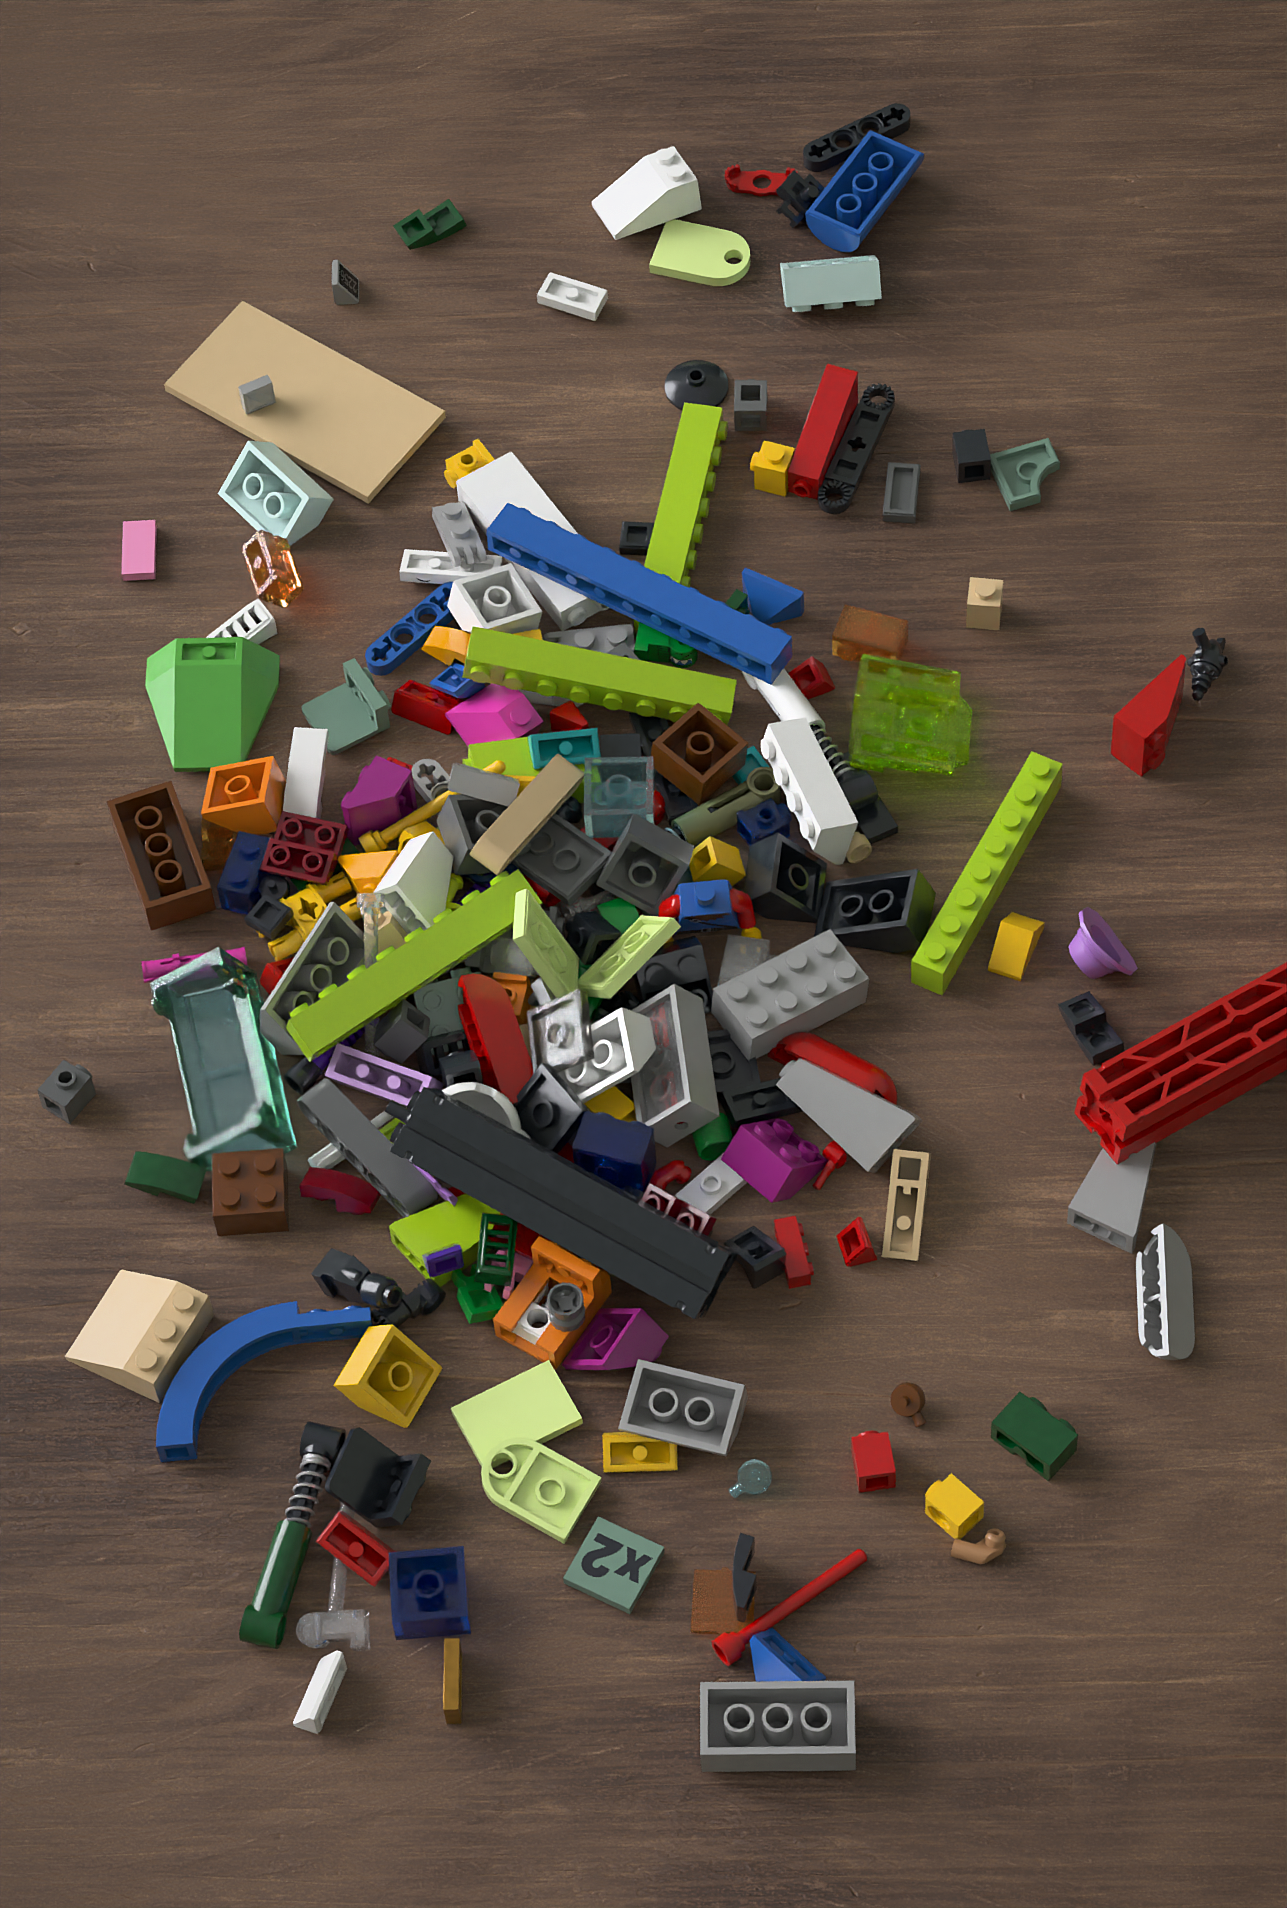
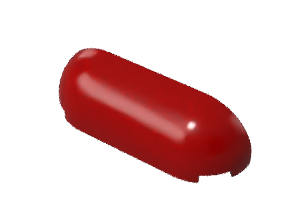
(494, 1035)
(836, 1060)

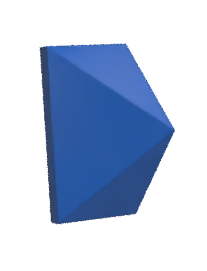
(770, 599)
(452, 683)
(779, 1661)

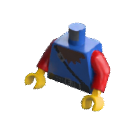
(710, 907)

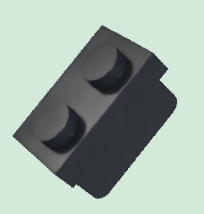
(376, 1479)

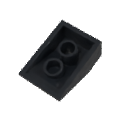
(878, 911)

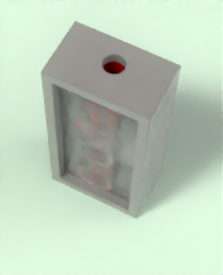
(677, 1082)

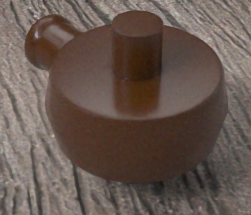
(909, 1401)

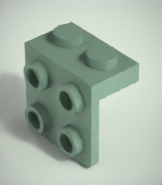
(350, 710)
(440, 1003)

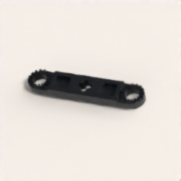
(849, 466)

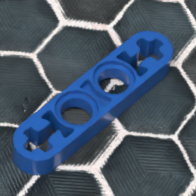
(409, 625)

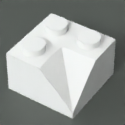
(494, 602)

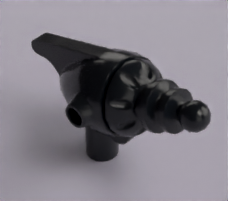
(1206, 662)

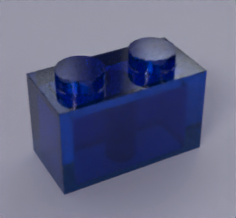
(242, 873)

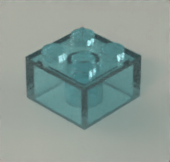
(616, 791)

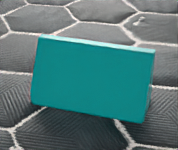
(571, 745)

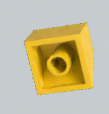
(388, 1375)

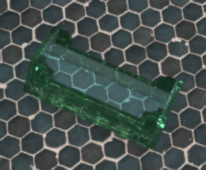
(223, 1058)

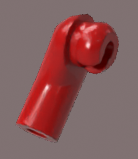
(672, 1171)

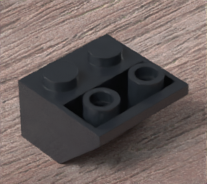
(676, 963)

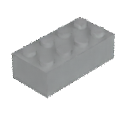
(789, 994)
(777, 1726)

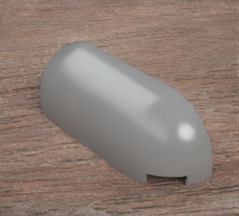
(1165, 1296)

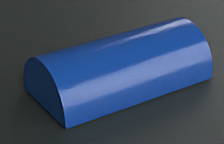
(862, 191)

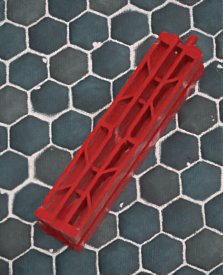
(1188, 1068)

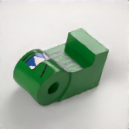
(659, 647)

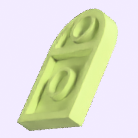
(700, 254)
(541, 1486)

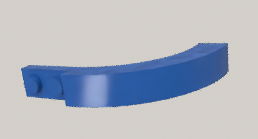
(231, 1349)

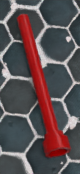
(731, 1645)

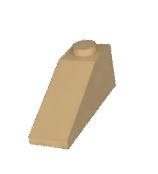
(906, 1204)

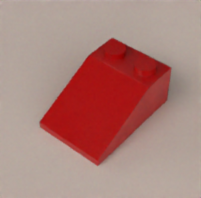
(1147, 720)

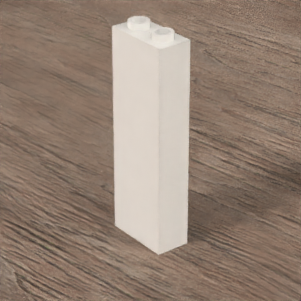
(507, 481)

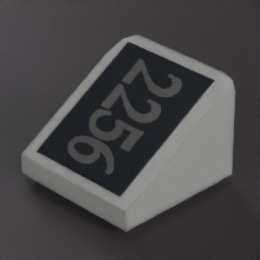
(344, 284)

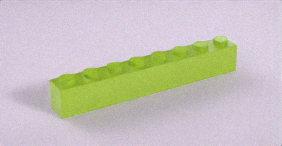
(685, 493)
(594, 676)
(986, 873)
(407, 968)

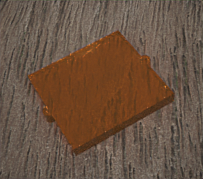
(713, 1603)

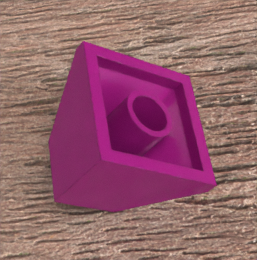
(617, 1341)

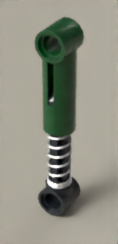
(266, 1616)

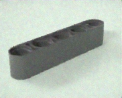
(366, 1149)

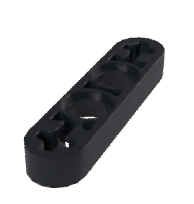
(854, 134)

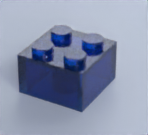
(616, 1150)
(429, 1593)

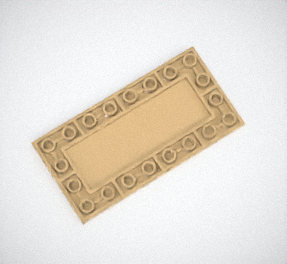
(326, 409)

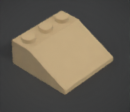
(142, 1332)

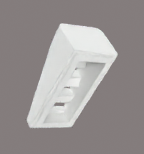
(247, 618)

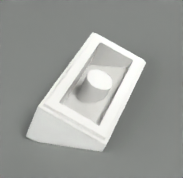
(321, 1692)

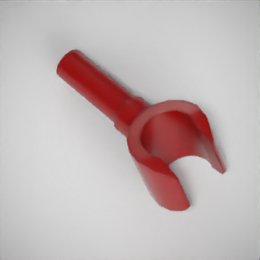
(836, 1159)

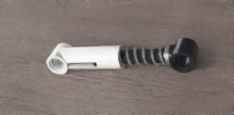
(789, 704)

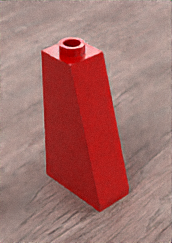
(823, 430)

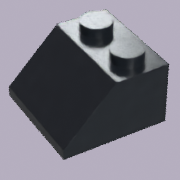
(784, 880)

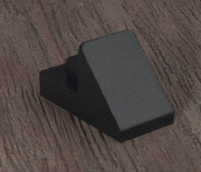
(758, 1255)

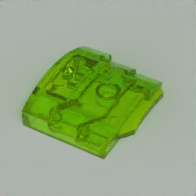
(908, 718)

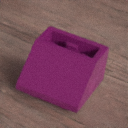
(379, 799)
(773, 1158)

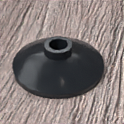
(696, 384)

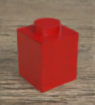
(873, 1461)

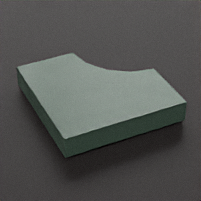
(1022, 471)

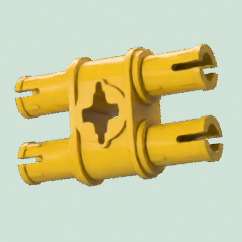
(307, 909)

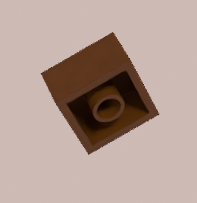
(699, 753)
(250, 1192)

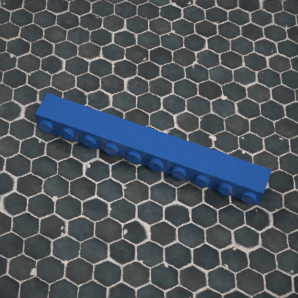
(640, 593)

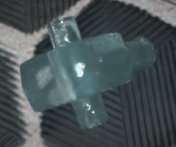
(752, 1478)

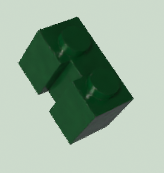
(1034, 1435)

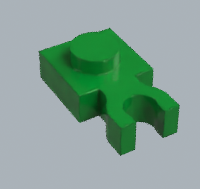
(474, 1300)

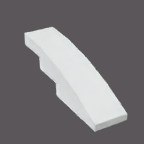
(306, 772)

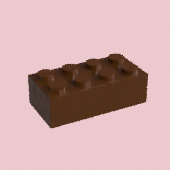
(161, 855)

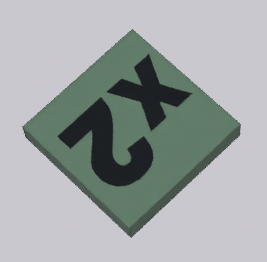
(613, 1565)

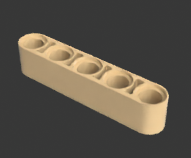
(527, 814)

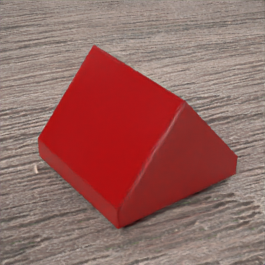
(856, 1244)

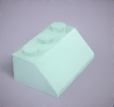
(831, 282)
(274, 492)

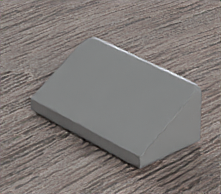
(483, 784)

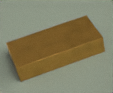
(452, 1681)

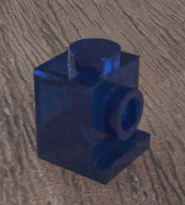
(763, 821)

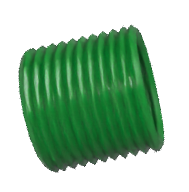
(713, 1138)

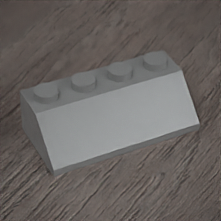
(324, 959)

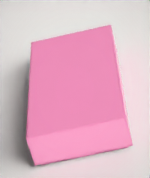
(139, 550)

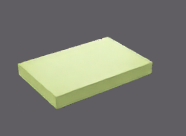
(544, 945)
(627, 955)
(524, 1406)

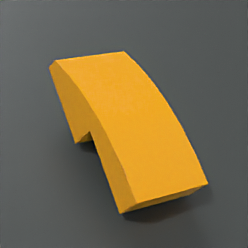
(447, 644)

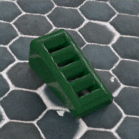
(496, 1274)

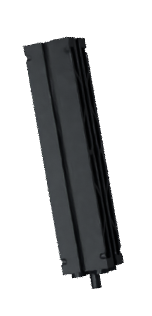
(561, 1200)

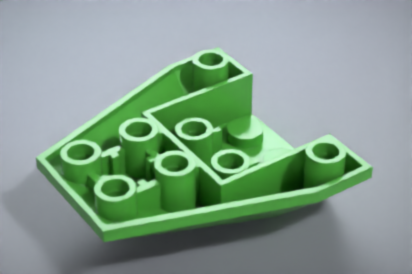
(211, 698)

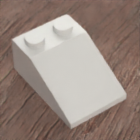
(649, 194)

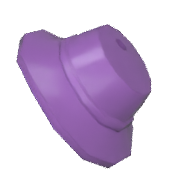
(1098, 948)

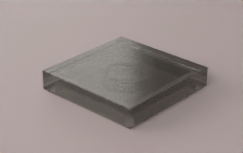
(561, 1032)

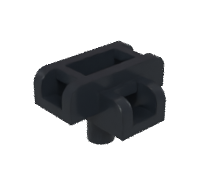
(799, 201)

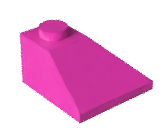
(494, 716)

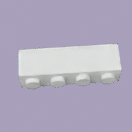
(810, 787)

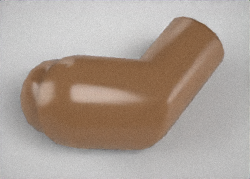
(983, 1551)

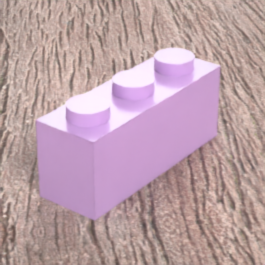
(376, 1075)

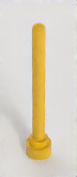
(378, 841)

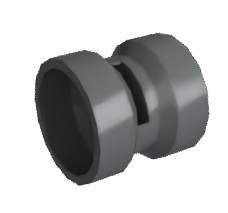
(562, 1299)

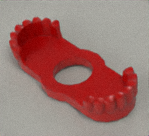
(742, 181)

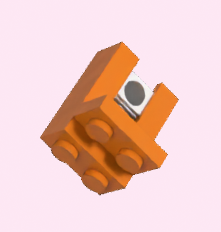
(525, 1305)

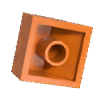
(245, 796)

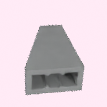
(851, 1115)
(1113, 1198)

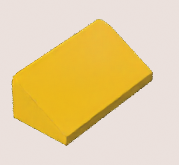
(637, 1453)

